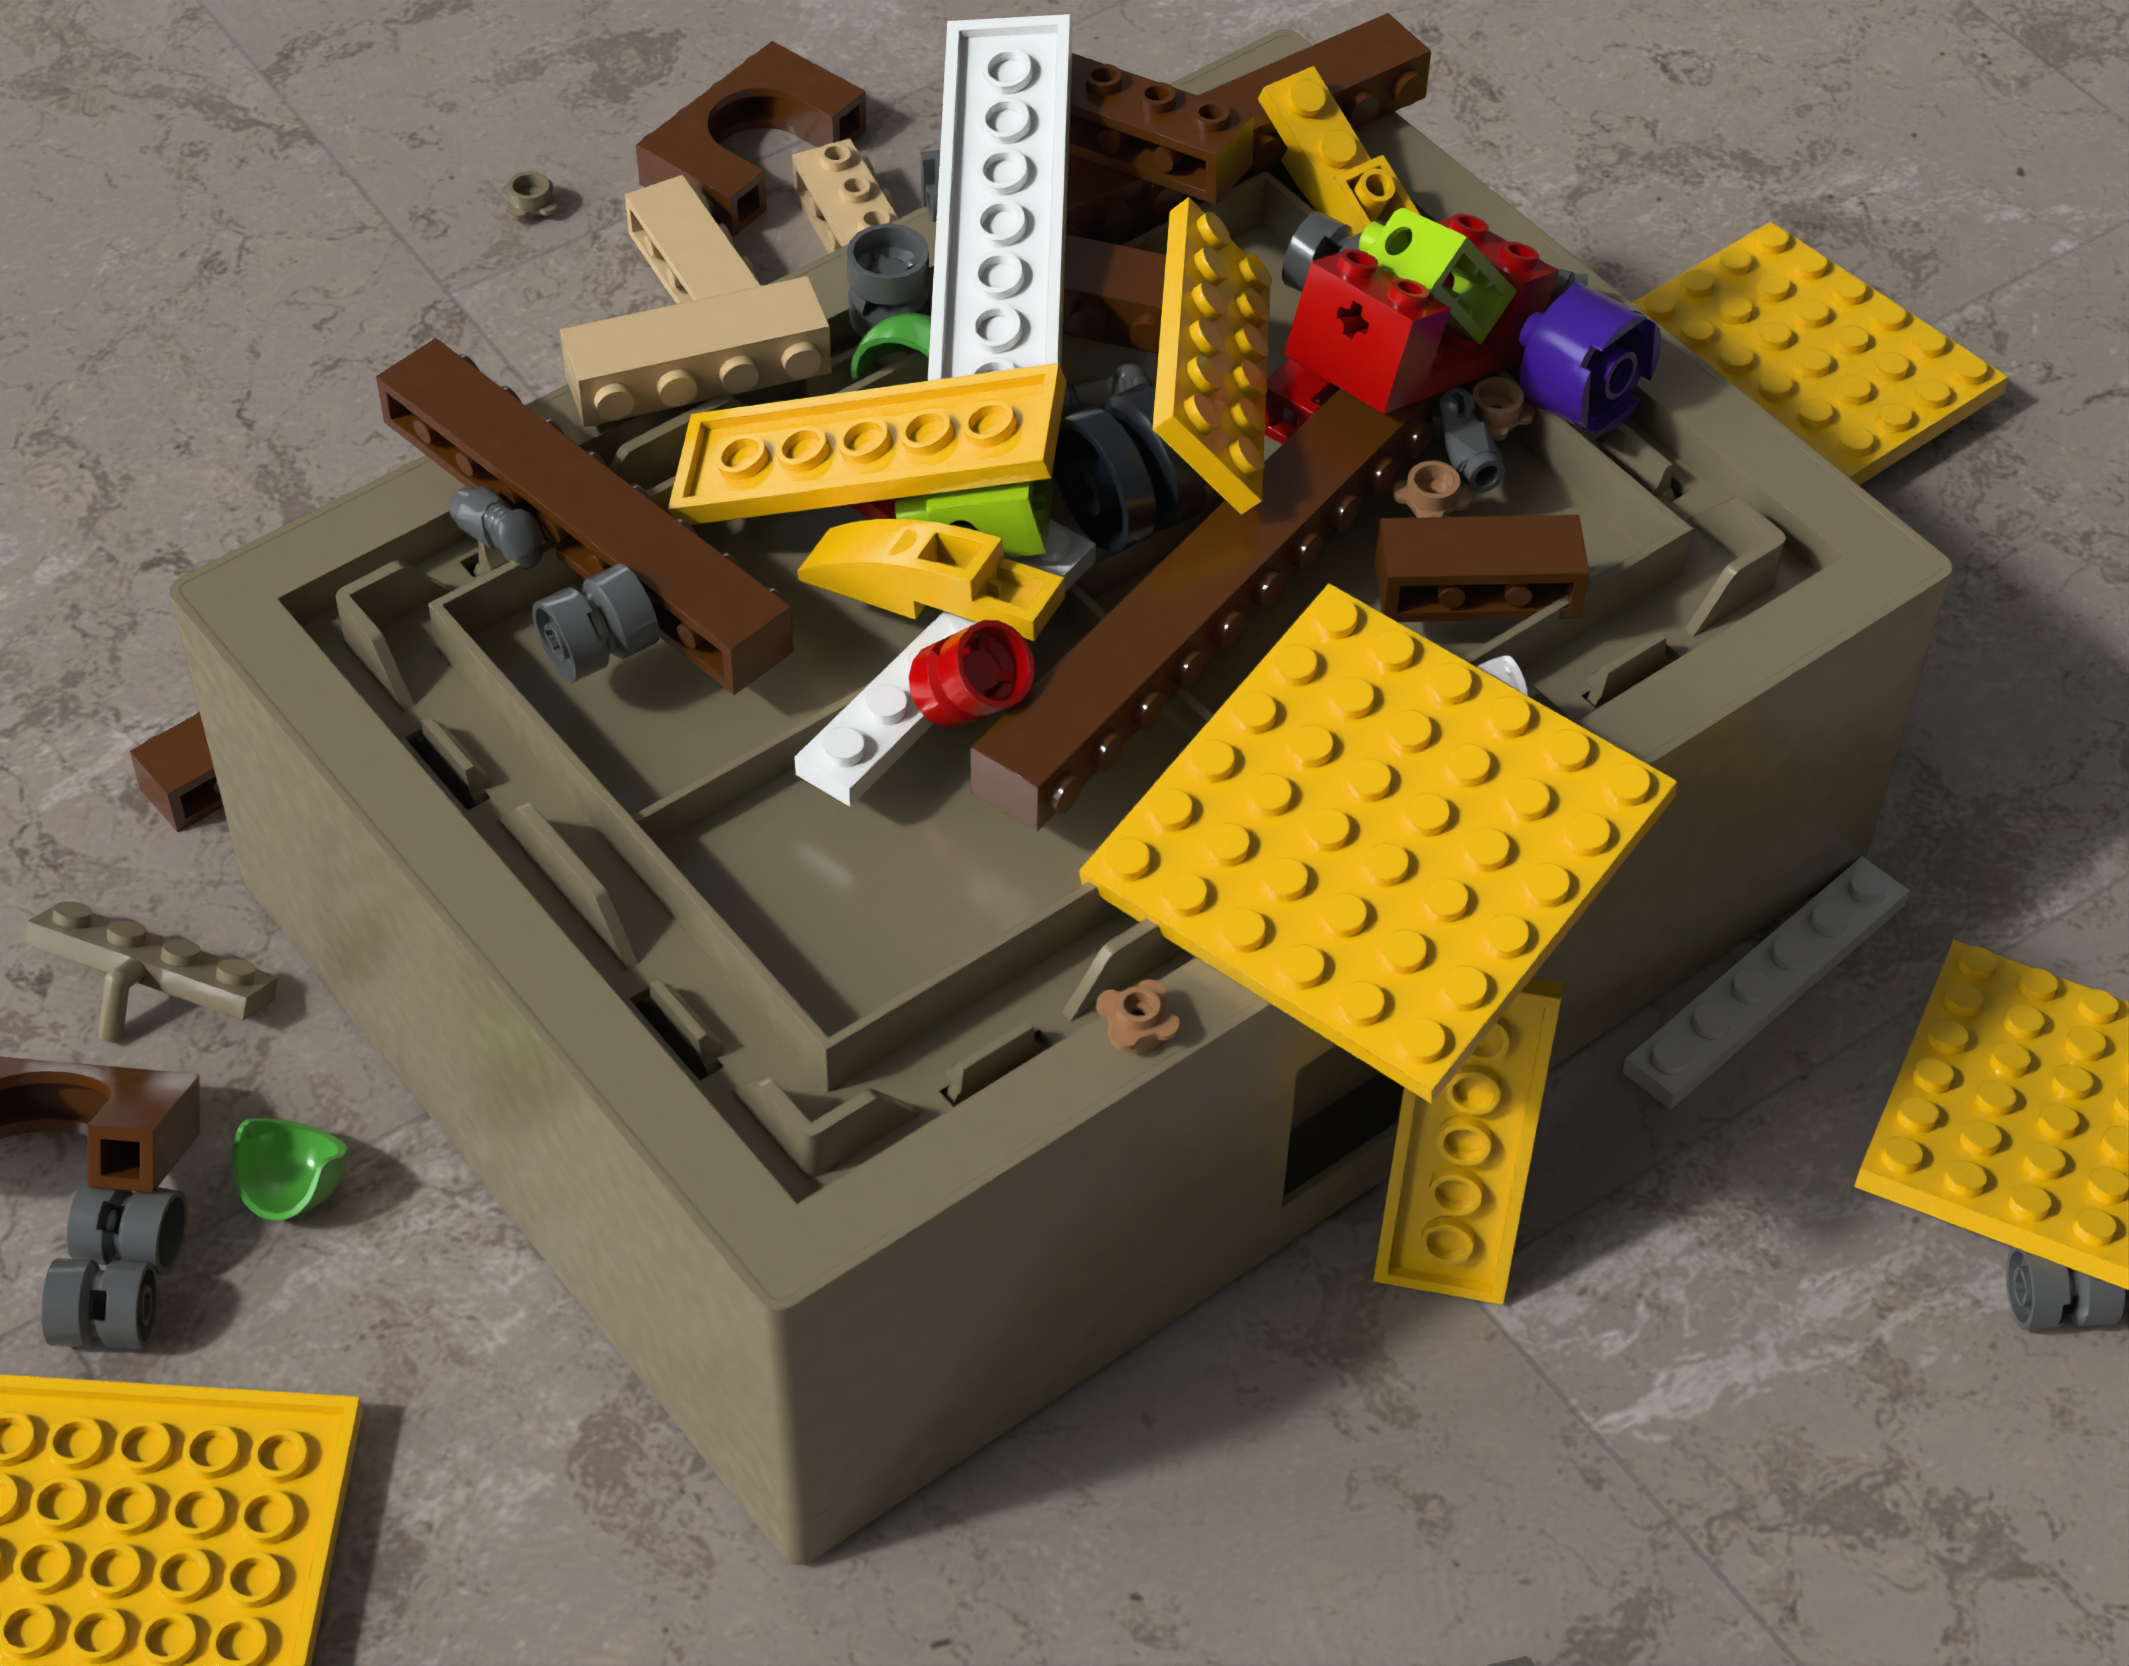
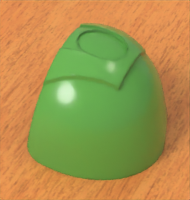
(892, 335)
(285, 1166)

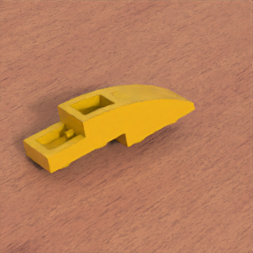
(1328, 156)
(934, 564)

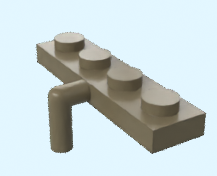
(153, 961)

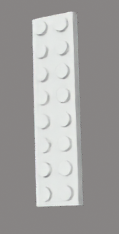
(1002, 196)

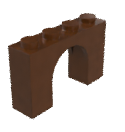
(765, 91)
(132, 1117)

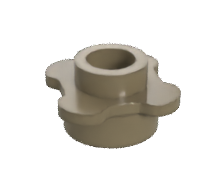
(529, 196)

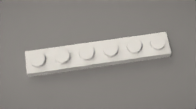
(884, 718)
(1765, 983)

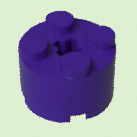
(1587, 358)

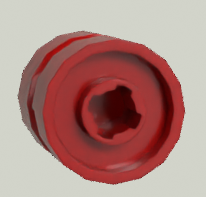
(971, 674)

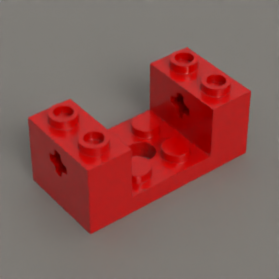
(1391, 338)

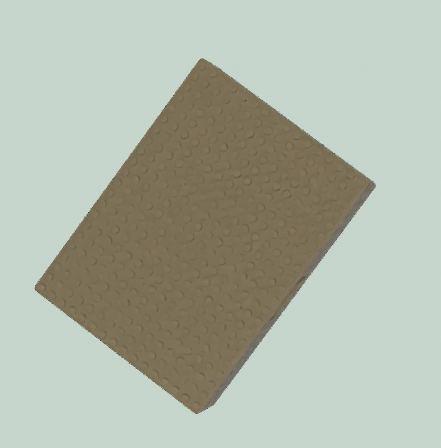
(835, 1077)

